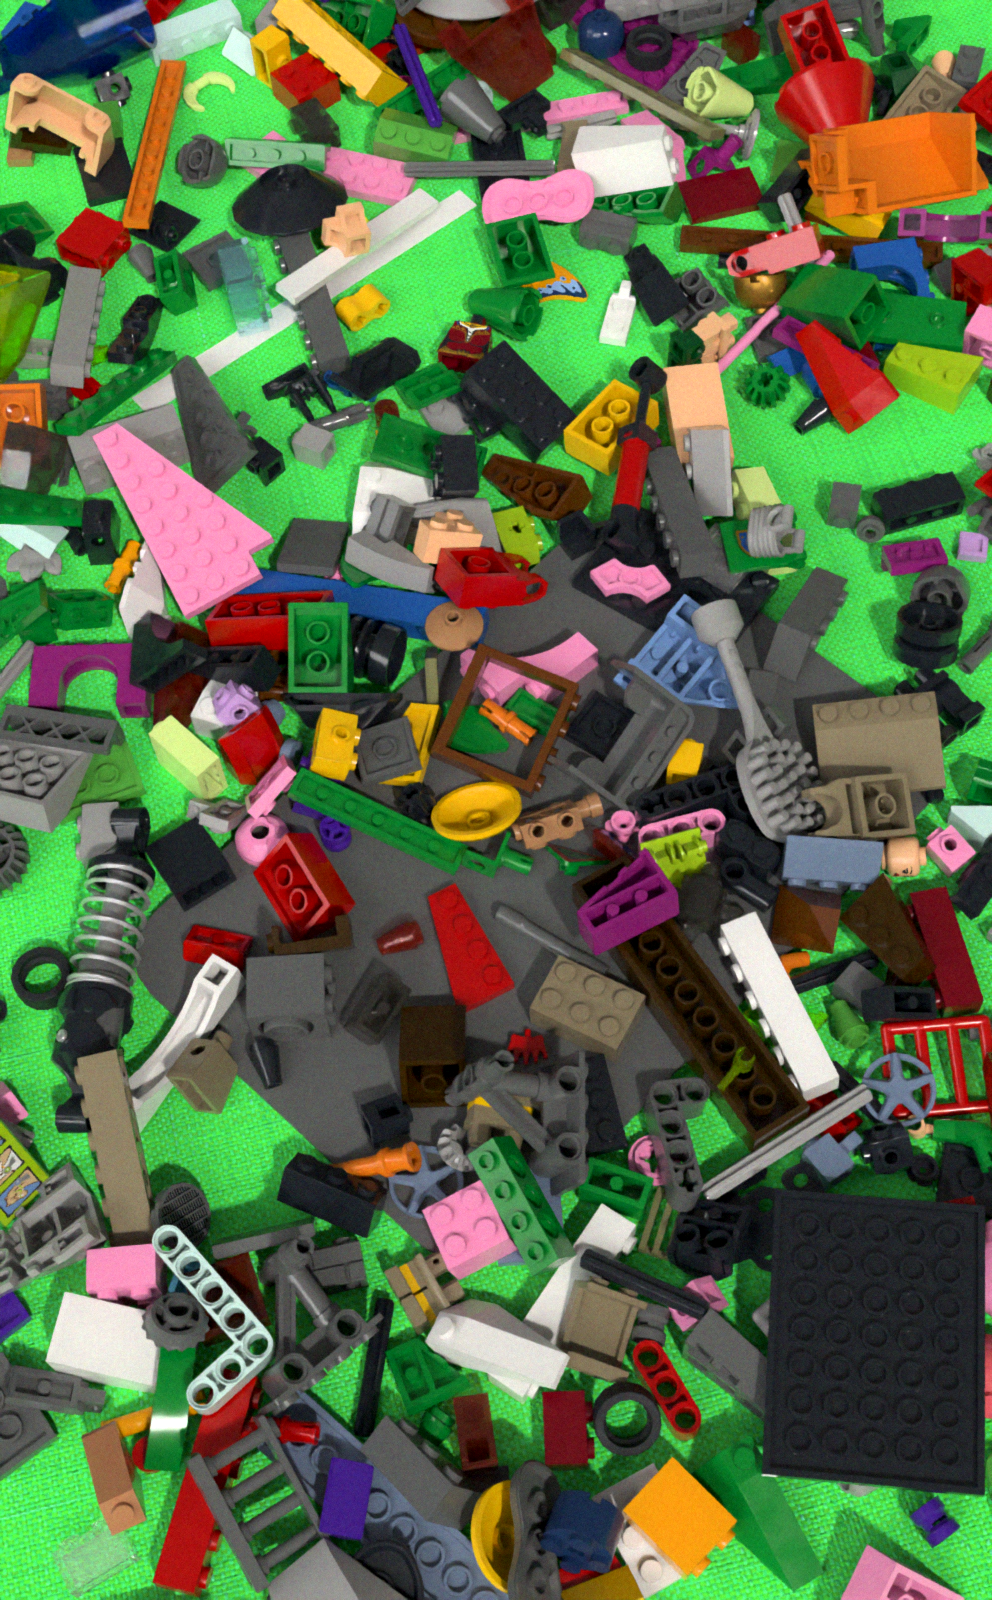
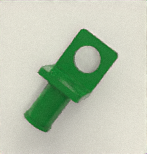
(505, 857)

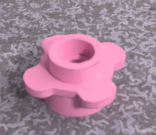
(622, 818)

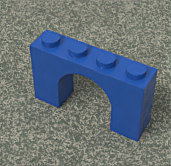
(893, 261)

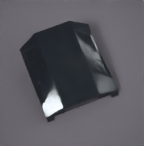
(709, 1238)

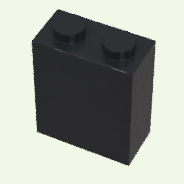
(190, 864)

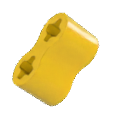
(362, 307)

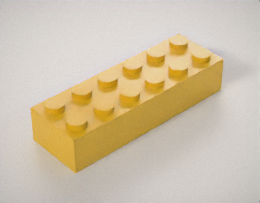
(339, 50)

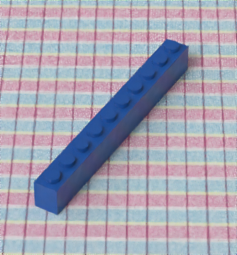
(376, 603)

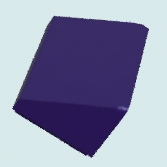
(346, 1499)

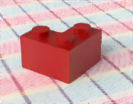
(972, 279)

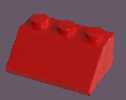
(303, 886)

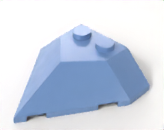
(684, 663)

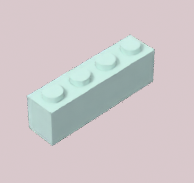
(195, 30)

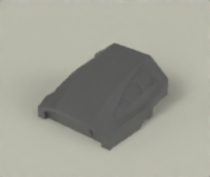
(702, 298)

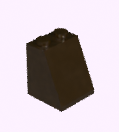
(431, 1053)

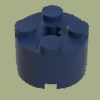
(583, 1532)

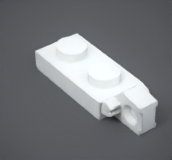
(619, 316)

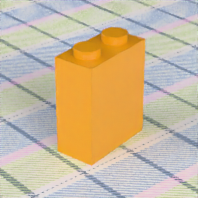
(680, 1519)

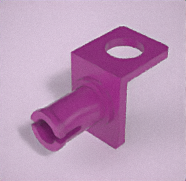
(716, 157)

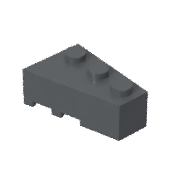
(728, 1361)
(422, 1473)

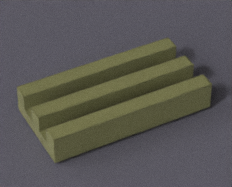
(655, 1251)

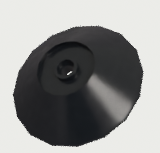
(288, 201)

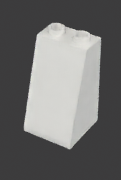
(625, 157)
(103, 1344)

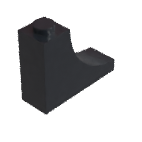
(158, 656)

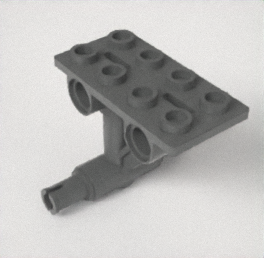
(869, 10)
(559, 1097)
(321, 1349)

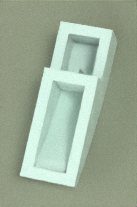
(40, 538)

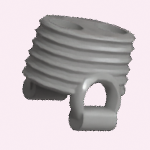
(767, 528)

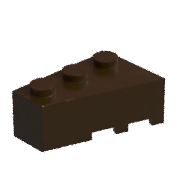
(889, 931)

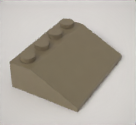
(881, 738)

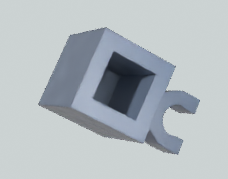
(831, 1159)

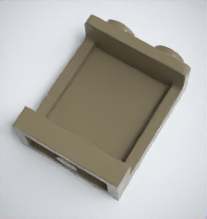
(598, 1328)

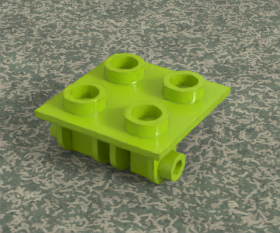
(678, 853)

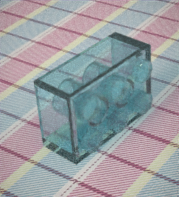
(244, 286)

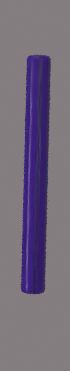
(418, 76)

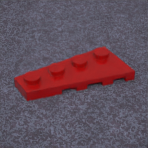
(469, 957)

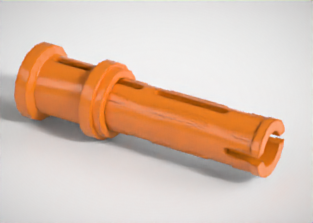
(385, 1162)

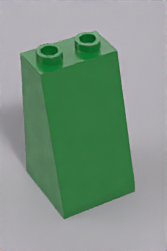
(840, 299)

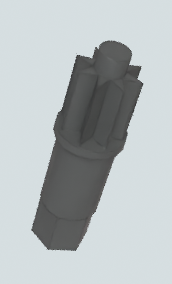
(343, 418)

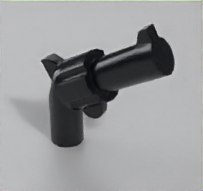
(882, 98)

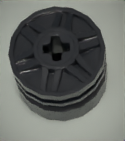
(377, 650)

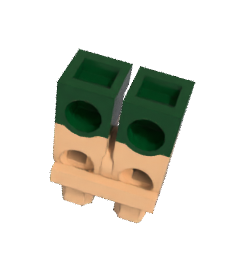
(703, 343)

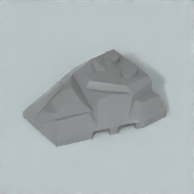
(52, 1231)

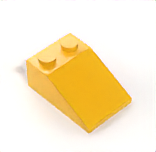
(852, 224)

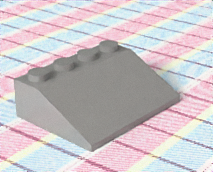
(39, 783)

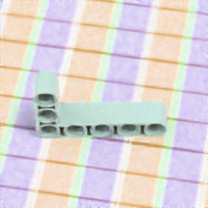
(220, 1312)

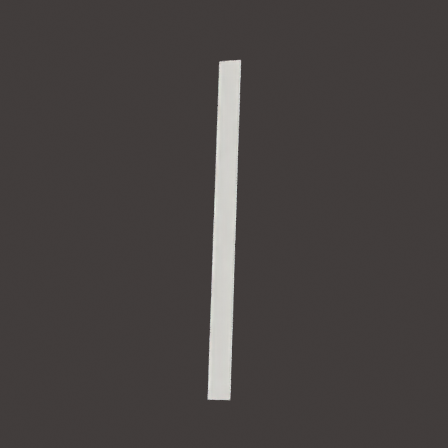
(284, 315)

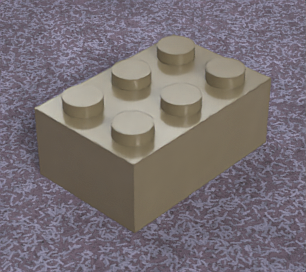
(587, 1008)

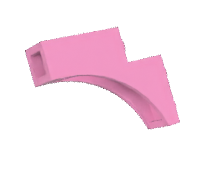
(569, 660)

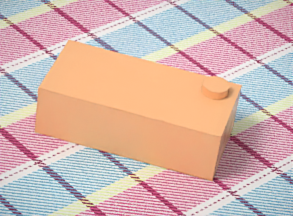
(693, 399)

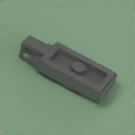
(52, 1392)

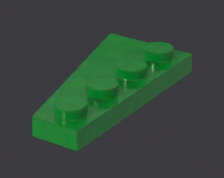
(761, 76)

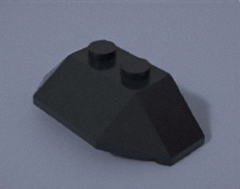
(370, 707)

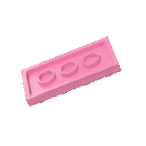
(369, 176)

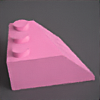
(886, 1578)

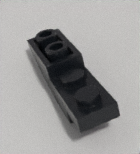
(138, 332)
(975, 884)

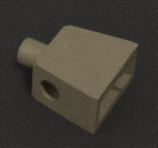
(205, 1073)

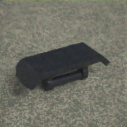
(378, 368)

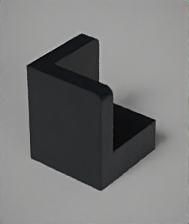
(576, 535)

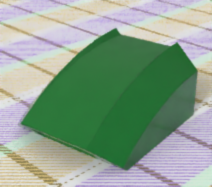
(24, 214)

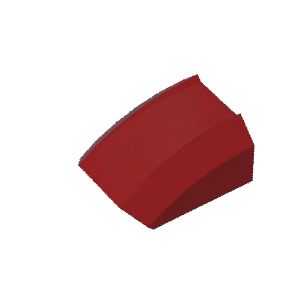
(252, 747)

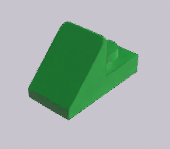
(911, 32)

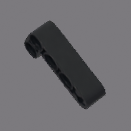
(657, 803)

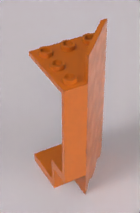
(895, 163)

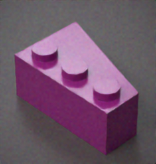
(628, 906)

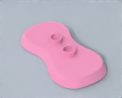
(559, 198)

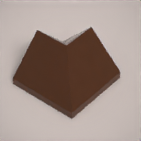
(806, 919)

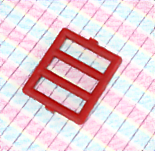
(951, 1025)

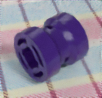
(931, 1513)

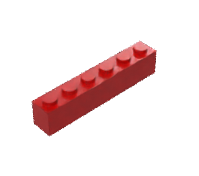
(192, 1529)

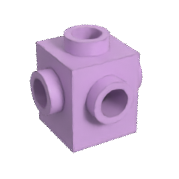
(235, 703)

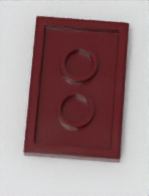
(720, 195)

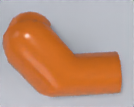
(794, 960)

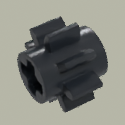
(397, 62)
(417, 801)

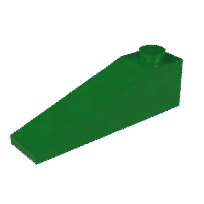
(364, 19)
(649, 206)
(761, 1511)

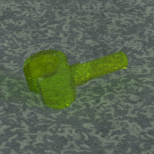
(738, 1066)

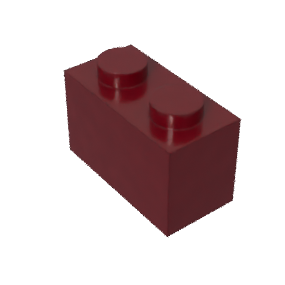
(565, 1430)

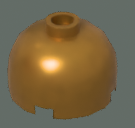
(760, 290)

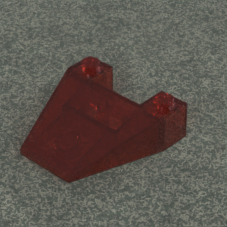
(506, 54)

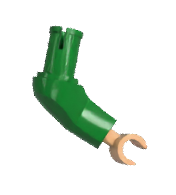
(960, 1131)

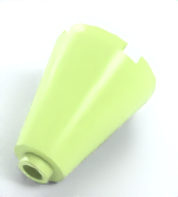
(716, 95)

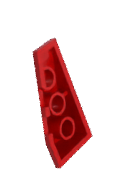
(848, 384)

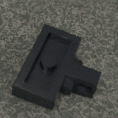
(527, 113)

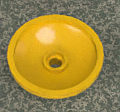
(476, 811)
(494, 1534)

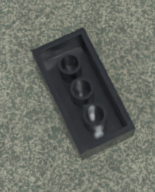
(518, 401)

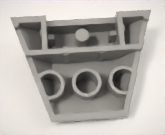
(329, 1574)

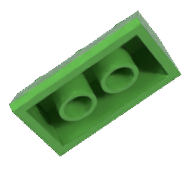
(411, 139)

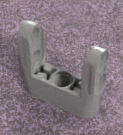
(474, 509)

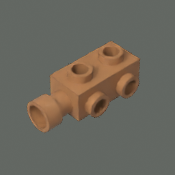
(555, 825)

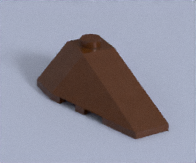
(537, 487)

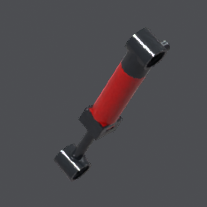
(636, 443)

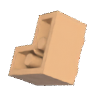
(444, 530)

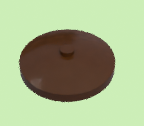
(425, 26)

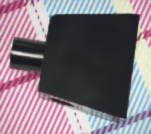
(99, 522)

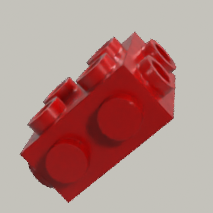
(94, 241)

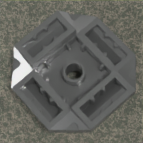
(707, 18)

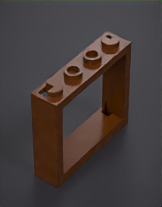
(559, 727)

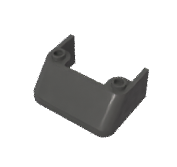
(642, 748)

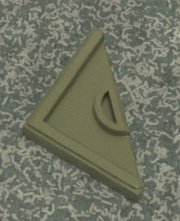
(432, 675)

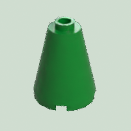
(509, 309)

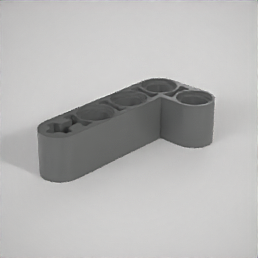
(677, 1144)

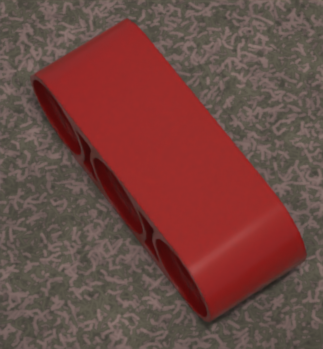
(661, 1373)

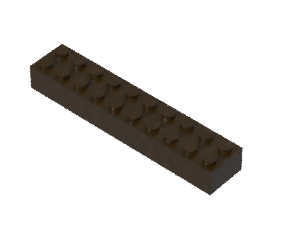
(703, 1023)

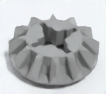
(451, 1149)

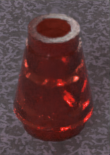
(401, 938)

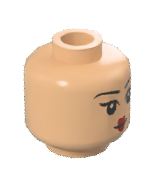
(903, 857)

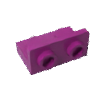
(912, 556)

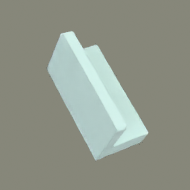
(239, 50)

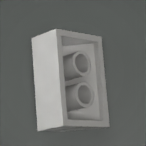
(710, 469)

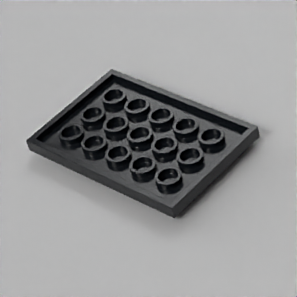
(749, 594)

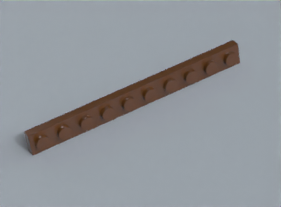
(716, 239)

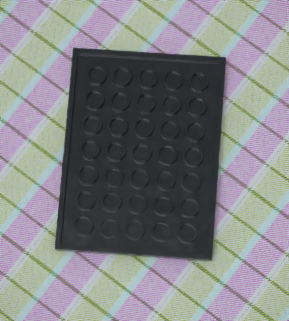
(876, 1343)

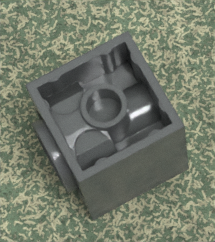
(290, 997)

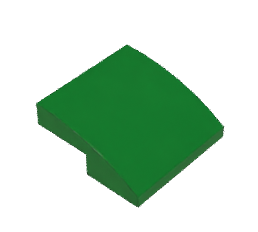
(428, 386)

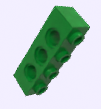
(522, 1205)

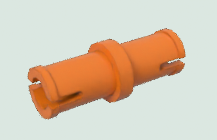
(508, 721)

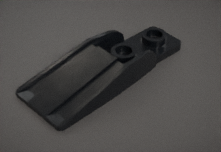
(654, 285)

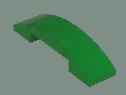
(169, 1410)

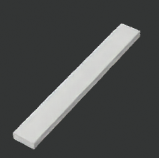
(332, 261)

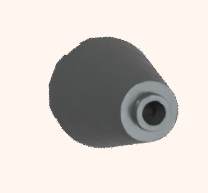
(471, 110)

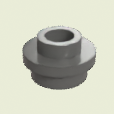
(870, 522)

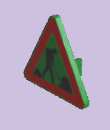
(572, 859)

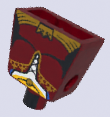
(465, 344)

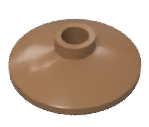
(456, 634)

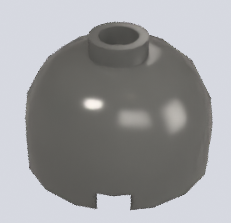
(202, 162)
(942, 585)

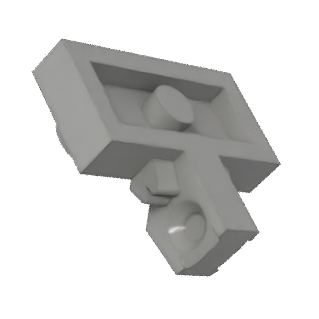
(219, 816)

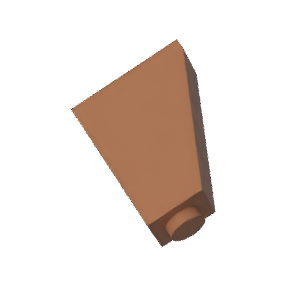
(114, 1478)

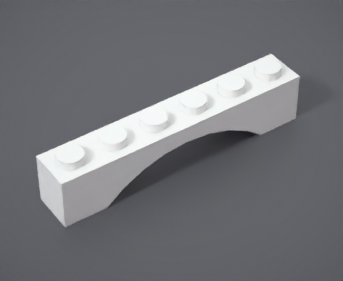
(207, 1002)

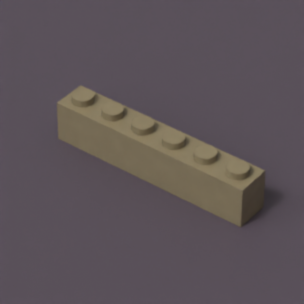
(117, 1146)

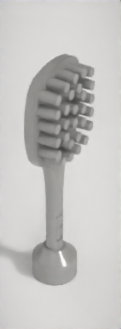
(765, 767)

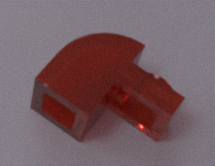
(475, 1432)

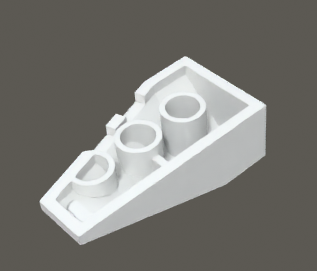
(144, 592)
(495, 1342)

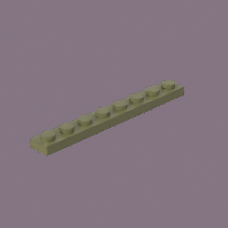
(649, 99)

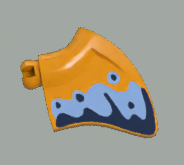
(562, 287)

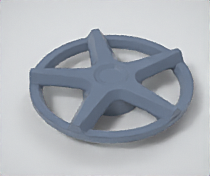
(900, 1089)
(425, 1183)

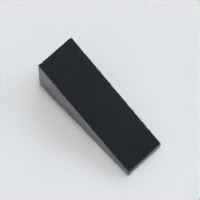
(276, 387)

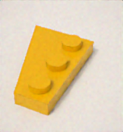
(424, 724)

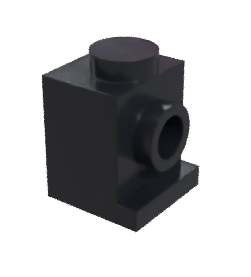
(267, 462)
(385, 1119)

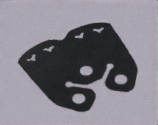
(758, 1238)

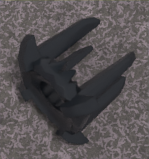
(307, 387)

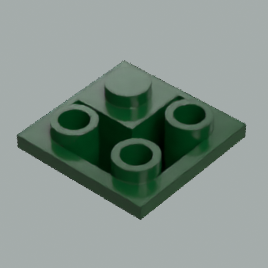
(898, 72)

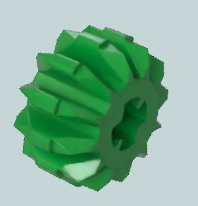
(767, 395)

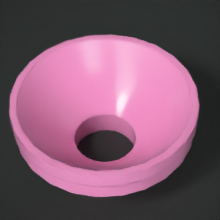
(256, 850)

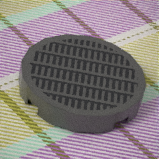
(185, 1208)

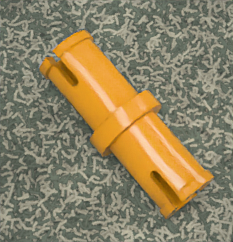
(123, 567)

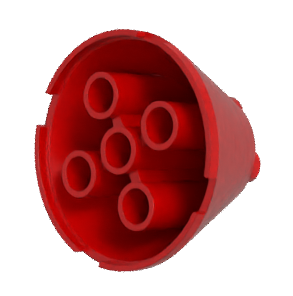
(826, 97)

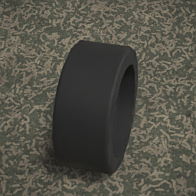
(649, 35)
(27, 963)
(631, 1444)

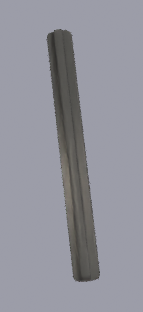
(479, 168)

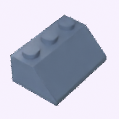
(830, 862)

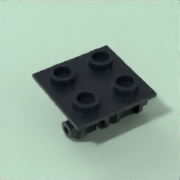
(167, 227)

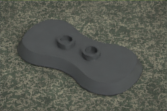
(533, 1569)

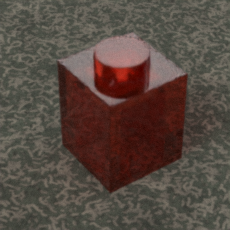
(741, 45)

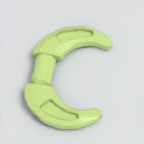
(191, 89)

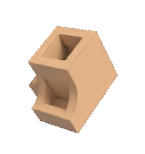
(347, 230)

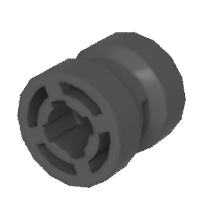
(651, 1324)

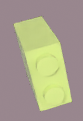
(188, 759)

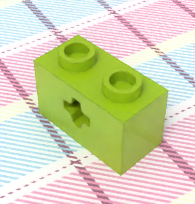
(518, 535)

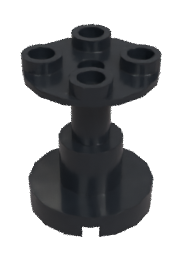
(18, 249)

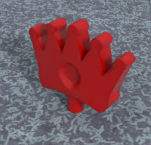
(527, 1045)

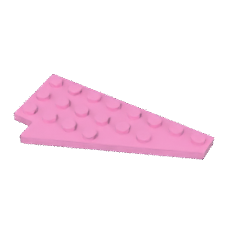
(191, 531)

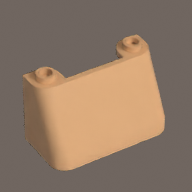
(40, 103)

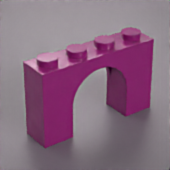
(945, 228)
(58, 666)

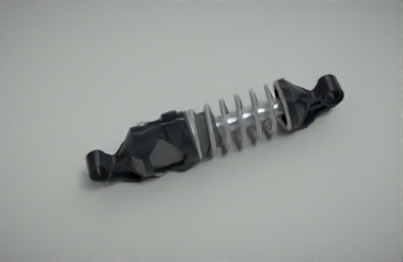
(98, 995)

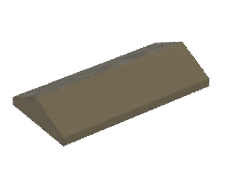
(928, 93)

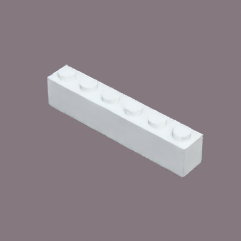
(778, 1006)
(605, 1234)

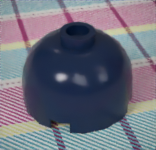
(601, 33)

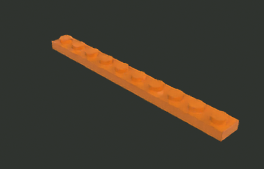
(154, 145)

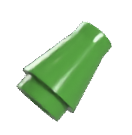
(849, 1026)

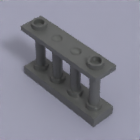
(224, 1500)

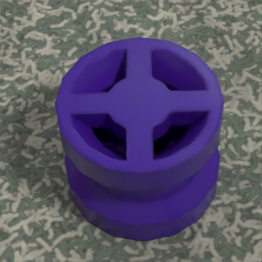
(329, 828)

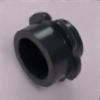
(929, 1164)

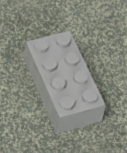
(156, 428)

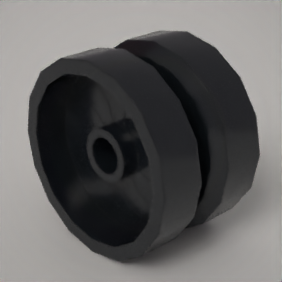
(927, 635)

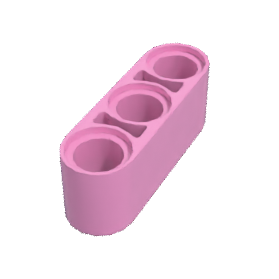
(681, 823)

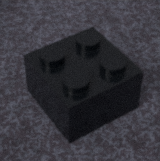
(454, 467)

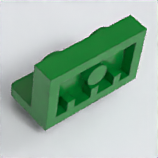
(82, 609)

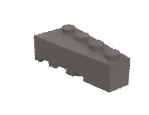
(805, 623)

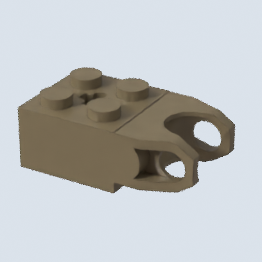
(865, 807)

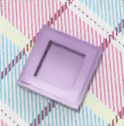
(972, 547)

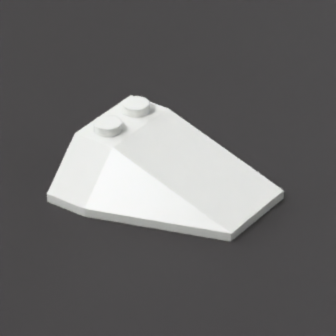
(386, 479)

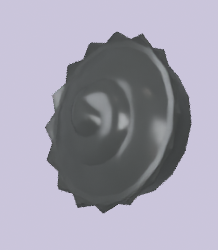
(175, 1322)

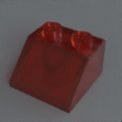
(242, 1279)

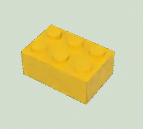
(595, 430)

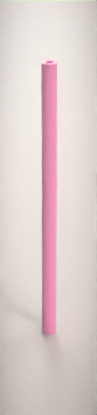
(761, 324)

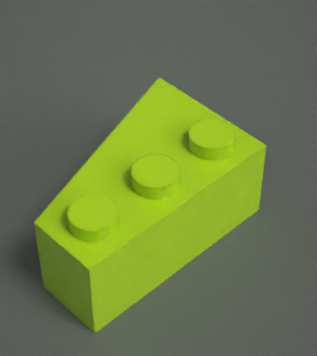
(933, 374)

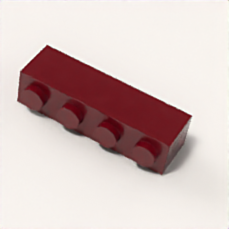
(954, 978)

